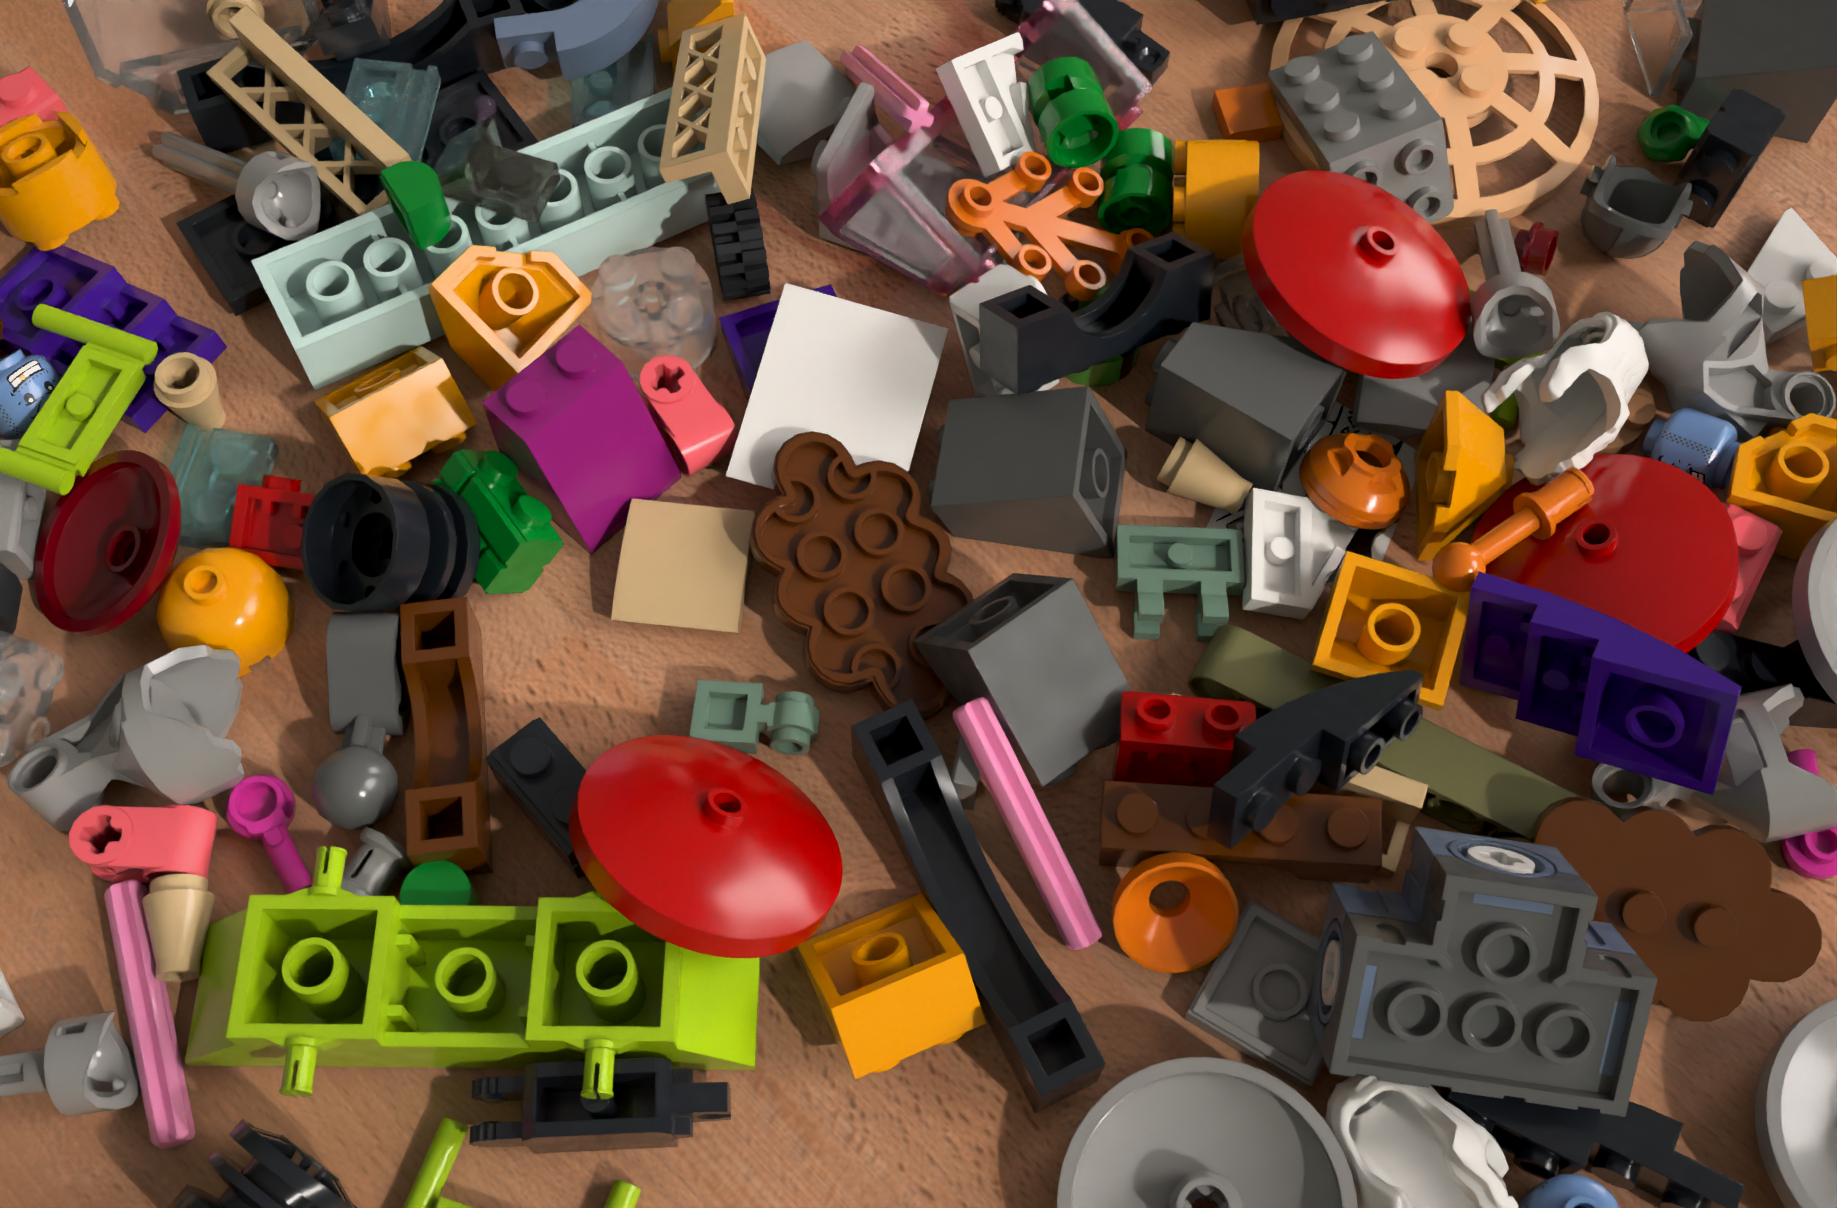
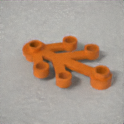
(982, 210)

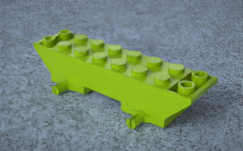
(459, 987)

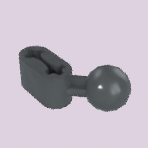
(366, 702)

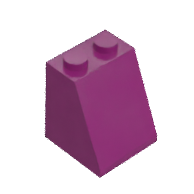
(581, 438)

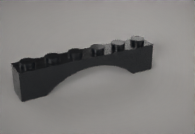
(453, 37)
(1014, 986)

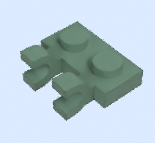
(1178, 561)

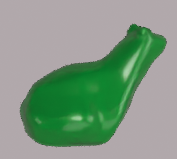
(1670, 133)

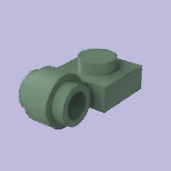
(736, 716)

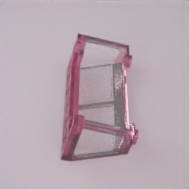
(899, 198)

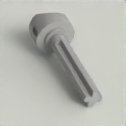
(270, 190)
(1512, 309)
(81, 1067)

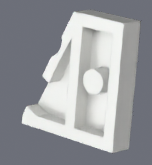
(990, 103)
(1781, 265)
(1288, 552)

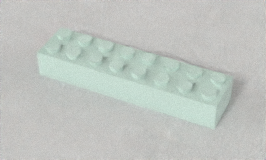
(363, 284)

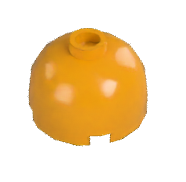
(226, 603)

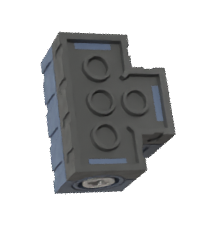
(1482, 979)

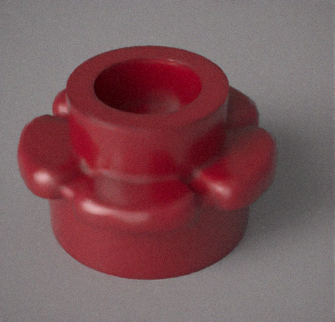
(1536, 248)

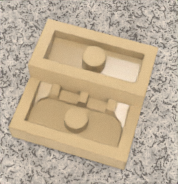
(683, 566)

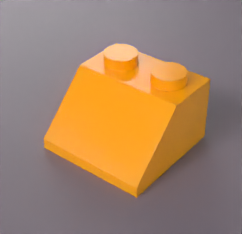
(397, 413)
(1390, 622)
(892, 985)

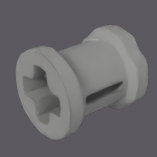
(374, 865)

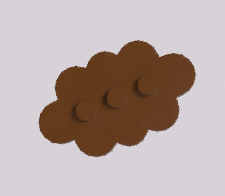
(856, 570)
(1685, 901)

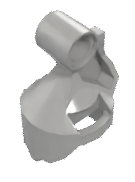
(1718, 351)
(151, 729)
(1755, 783)

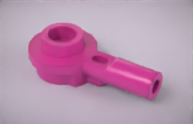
(262, 811)
(1816, 852)

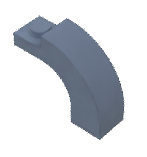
(578, 36)

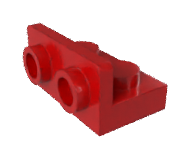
(271, 520)
(1177, 738)

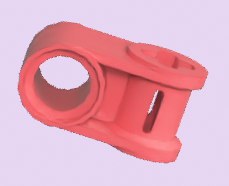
(686, 414)
(151, 841)

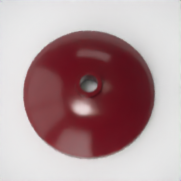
(108, 543)

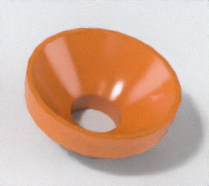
(1351, 488)
(1177, 936)

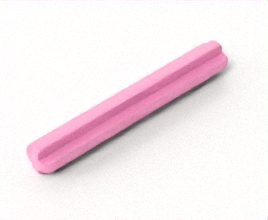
(890, 90)
(1027, 824)
(149, 1019)

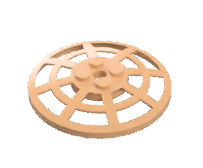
(1472, 92)

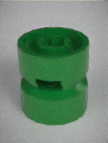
(1071, 112)
(1137, 182)

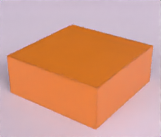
(1247, 113)

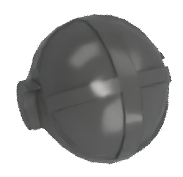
(1630, 209)

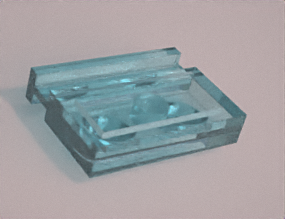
(616, 85)
(395, 100)
(208, 476)

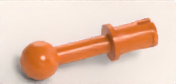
(1535, 515)

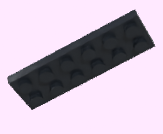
(229, 243)

